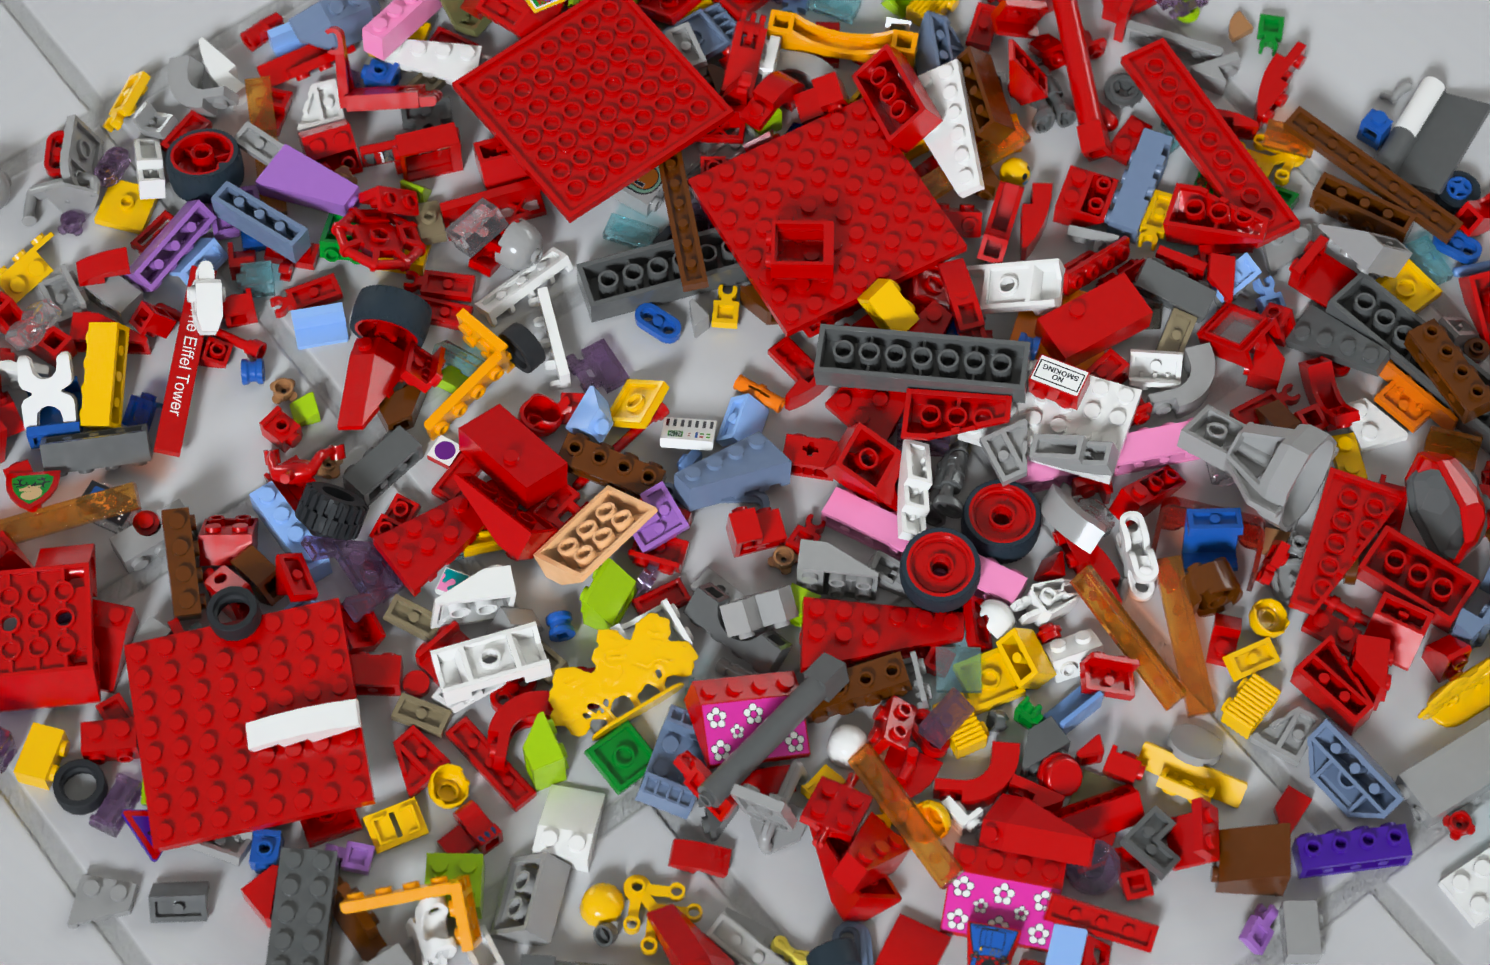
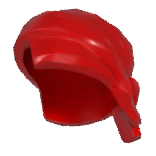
(543, 414)

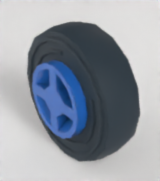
(1459, 183)

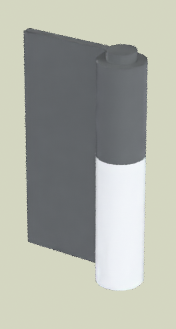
(1432, 136)

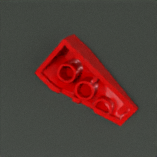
(370, 378)
(947, 413)
(508, 525)
(1027, 829)
(863, 903)

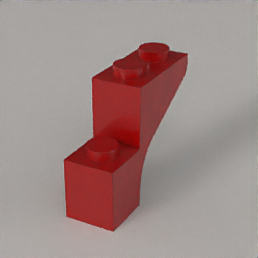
(1000, 222)

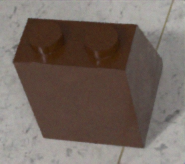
(1253, 860)

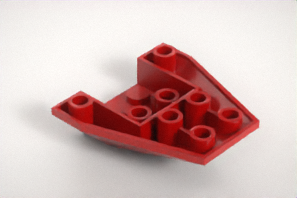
(512, 14)

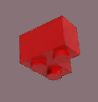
(825, 97)
(754, 530)

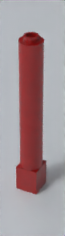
(1091, 130)

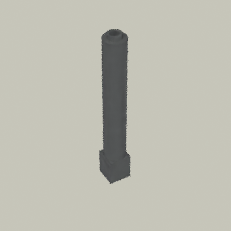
(821, 683)

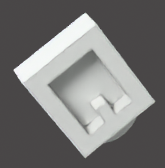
(959, 819)

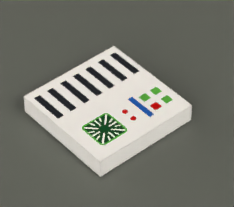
(688, 433)

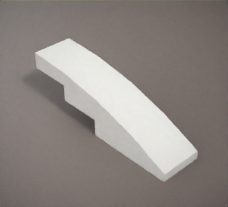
(913, 488)
(302, 724)

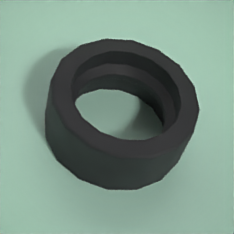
(523, 347)
(222, 599)
(74, 768)

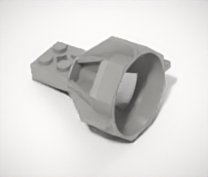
(1271, 465)

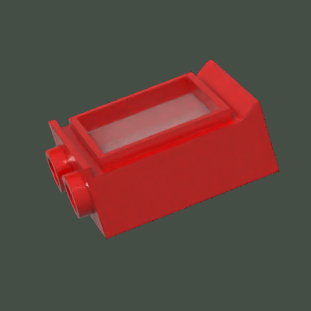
(1236, 331)

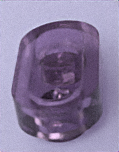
(112, 166)

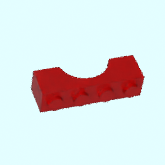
(50, 346)

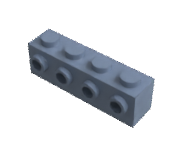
(261, 221)

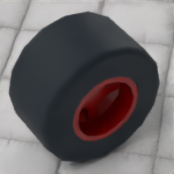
(835, 952)

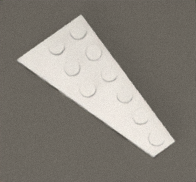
(954, 138)

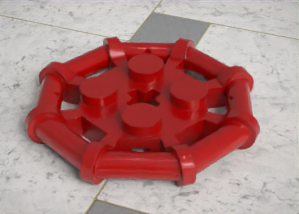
(389, 244)

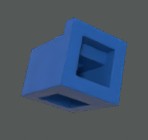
(381, 74)
(1378, 123)
(265, 840)

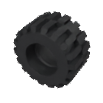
(331, 510)

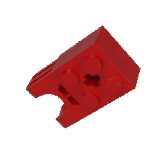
(866, 466)

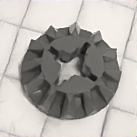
(1124, 81)

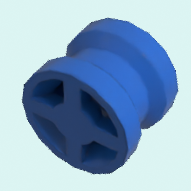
(1035, 343)
(252, 371)
(560, 626)

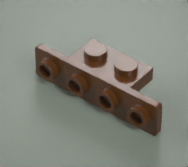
(358, 926)

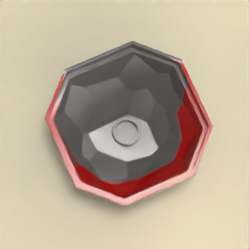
(1446, 505)

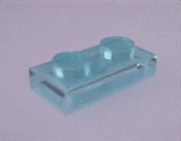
(838, 9)
(629, 232)
(1429, 260)
(459, 357)

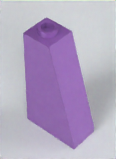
(307, 183)

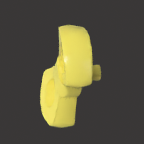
(781, 946)

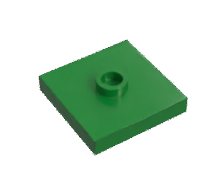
(621, 757)

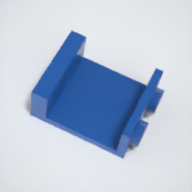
(52, 421)
(1211, 535)

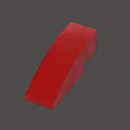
(1034, 218)

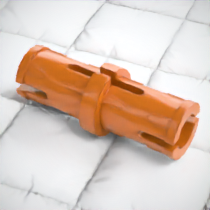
(760, 393)

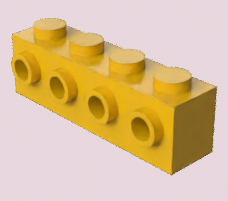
(104, 375)

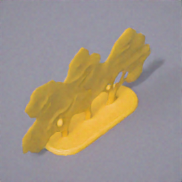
(621, 670)
(1460, 698)

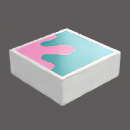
(450, 579)

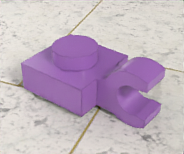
(355, 857)
(1257, 930)

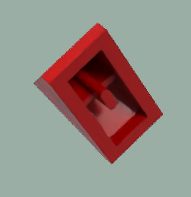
(261, 894)

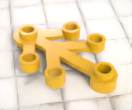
(1268, 162)
(645, 897)

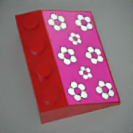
(733, 707)
(1002, 892)

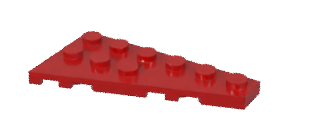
(879, 408)
(1343, 526)
(431, 540)
(870, 630)

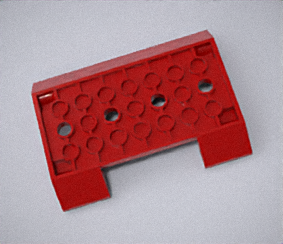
(39, 658)

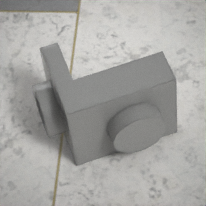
(154, 123)

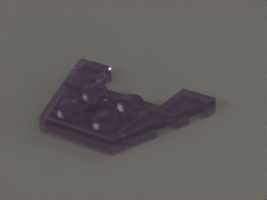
(364, 568)

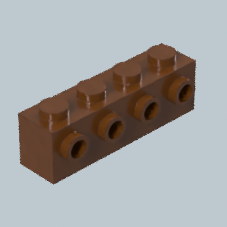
(985, 96)
(1360, 208)
(1449, 370)
(608, 467)
(181, 563)
(866, 686)

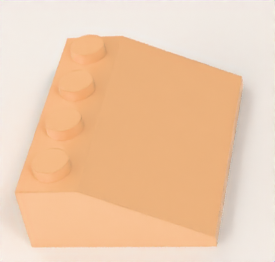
(592, 536)

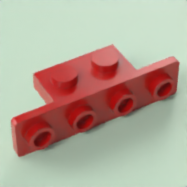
(298, 64)
(1092, 265)

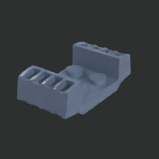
(712, 29)
(1474, 628)
(663, 781)

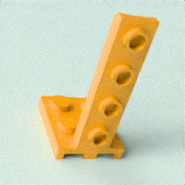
(496, 362)
(461, 906)

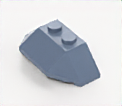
(346, 14)
(936, 42)
(1350, 774)

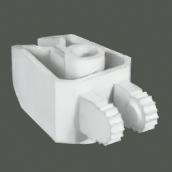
(206, 299)
(1046, 602)

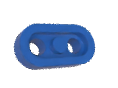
(1457, 246)
(659, 324)

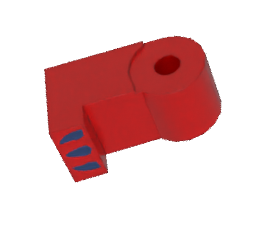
(478, 827)

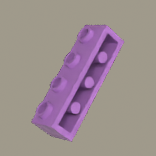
(170, 245)

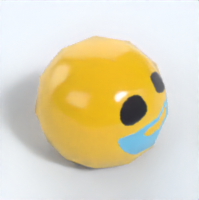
(1015, 171)

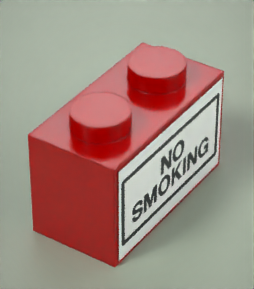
(1058, 382)

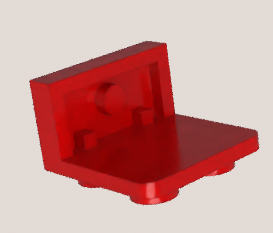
(1319, 274)
(1196, 835)

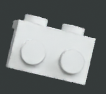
(1155, 369)
(1069, 651)

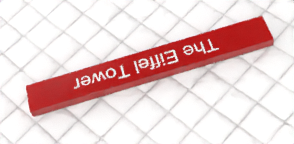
(180, 382)

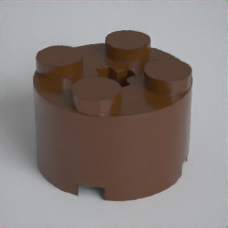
(1212, 586)

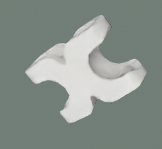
(47, 390)
(1137, 556)
(431, 932)

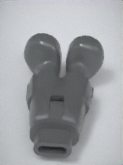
(1063, 112)
(948, 481)

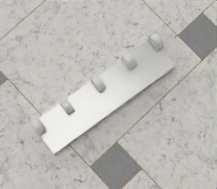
(523, 284)
(553, 341)

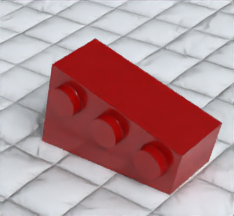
(1333, 687)
(870, 856)

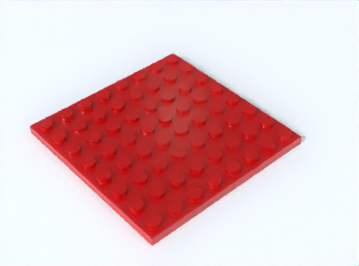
(592, 102)
(827, 172)
(192, 717)

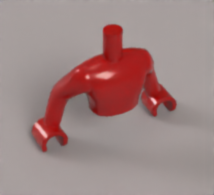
(300, 470)

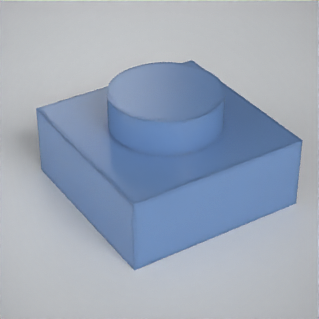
(689, 459)

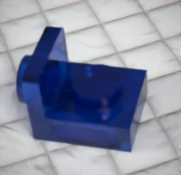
(141, 409)

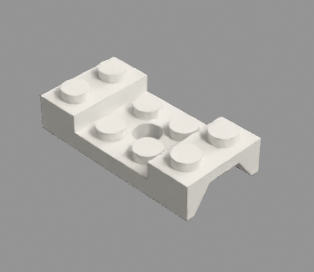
(1036, 286)
(462, 667)

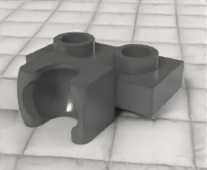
(427, 116)

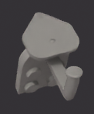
(78, 187)
(772, 816)

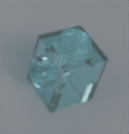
(257, 277)

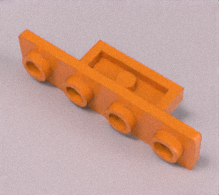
(1410, 402)

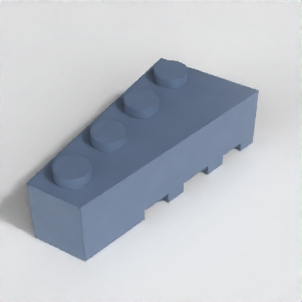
(1139, 184)
(732, 472)

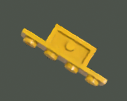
(26, 271)
(1188, 780)

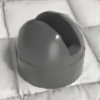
(996, 721)
(605, 934)

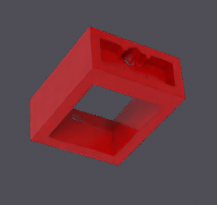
(431, 163)
(801, 231)

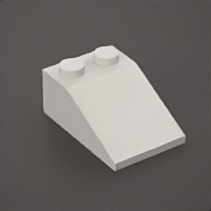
(475, 598)
(570, 825)

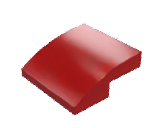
(913, 944)

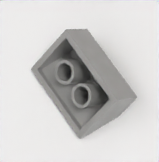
(530, 899)

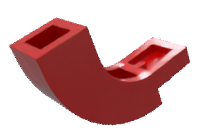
(768, 96)
(1475, 216)
(1321, 388)
(513, 717)
(988, 786)

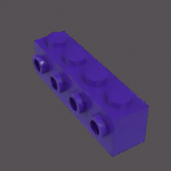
(1351, 850)

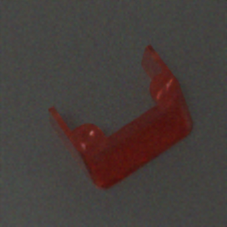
(1173, 514)

